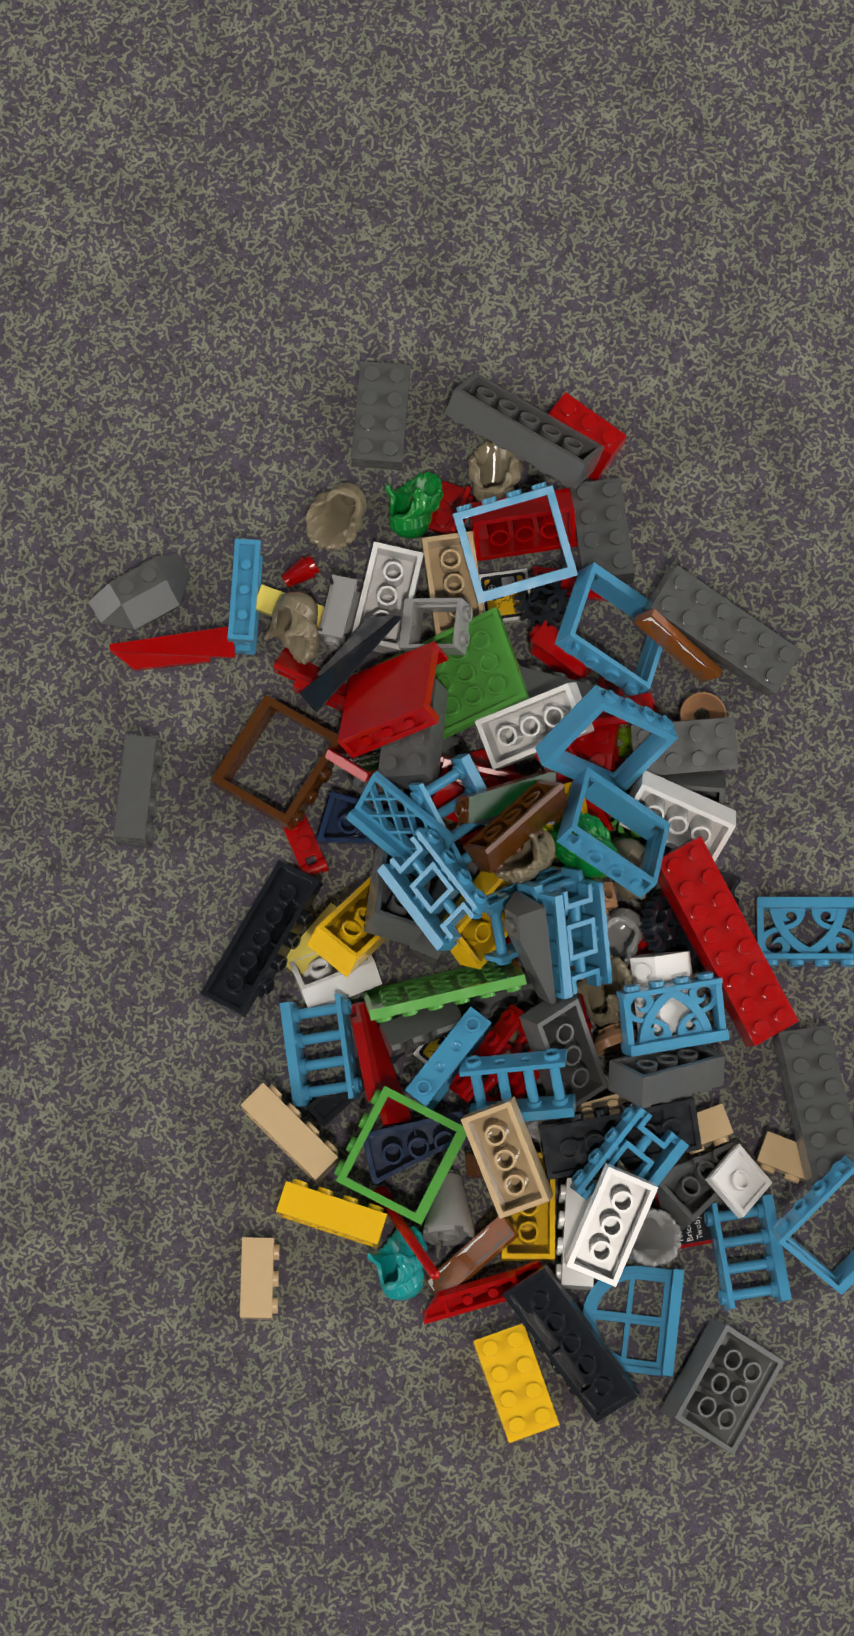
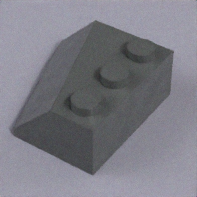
(419, 1029)

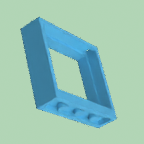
(492, 504)
(626, 600)
(552, 748)
(628, 812)
(802, 1210)

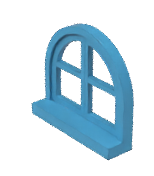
(668, 1322)

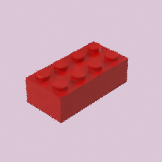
(522, 527)

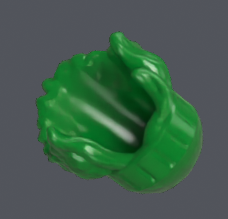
(413, 505)
(596, 829)

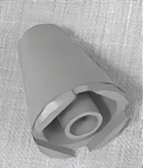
(449, 1214)

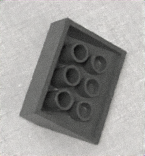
(722, 1386)

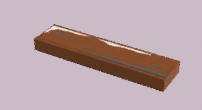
(678, 645)
(474, 1255)

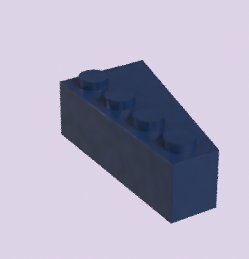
(338, 830)
(406, 1145)

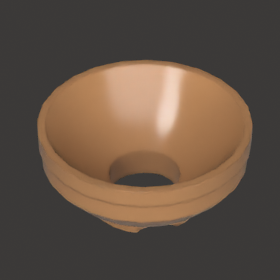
(702, 700)
(610, 1039)

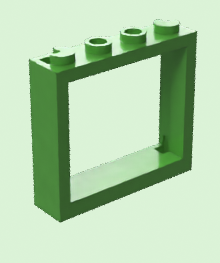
(357, 1143)

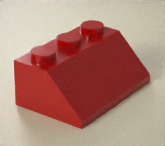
(593, 426)

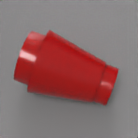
(300, 571)

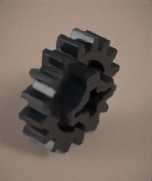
(544, 611)
(659, 925)

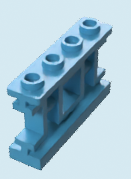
(244, 592)
(418, 900)
(594, 936)
(615, 1146)

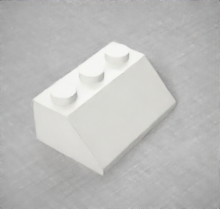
(662, 967)
(323, 981)

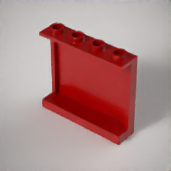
(390, 700)

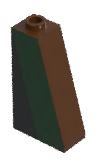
(486, 804)

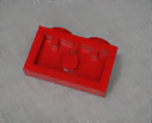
(453, 497)

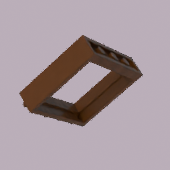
(245, 743)

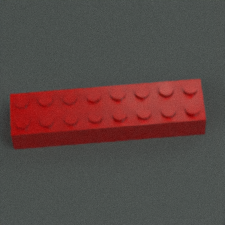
(724, 942)

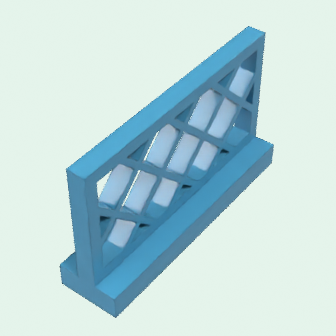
(385, 834)

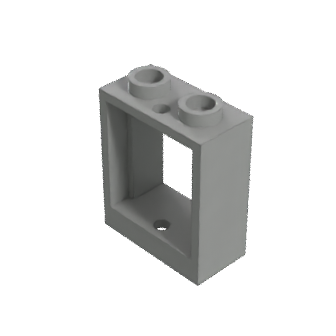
(413, 617)

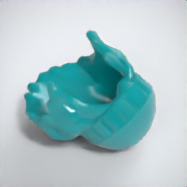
(398, 1267)

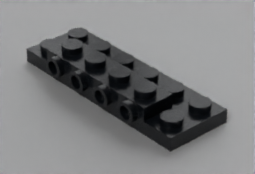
(264, 940)
(571, 1142)
(570, 1343)

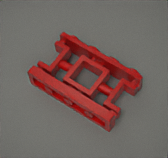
(496, 1044)

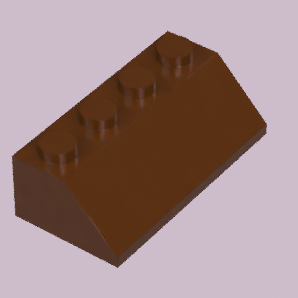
(512, 827)

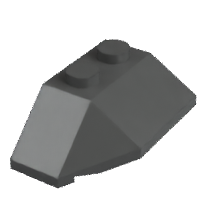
(142, 594)

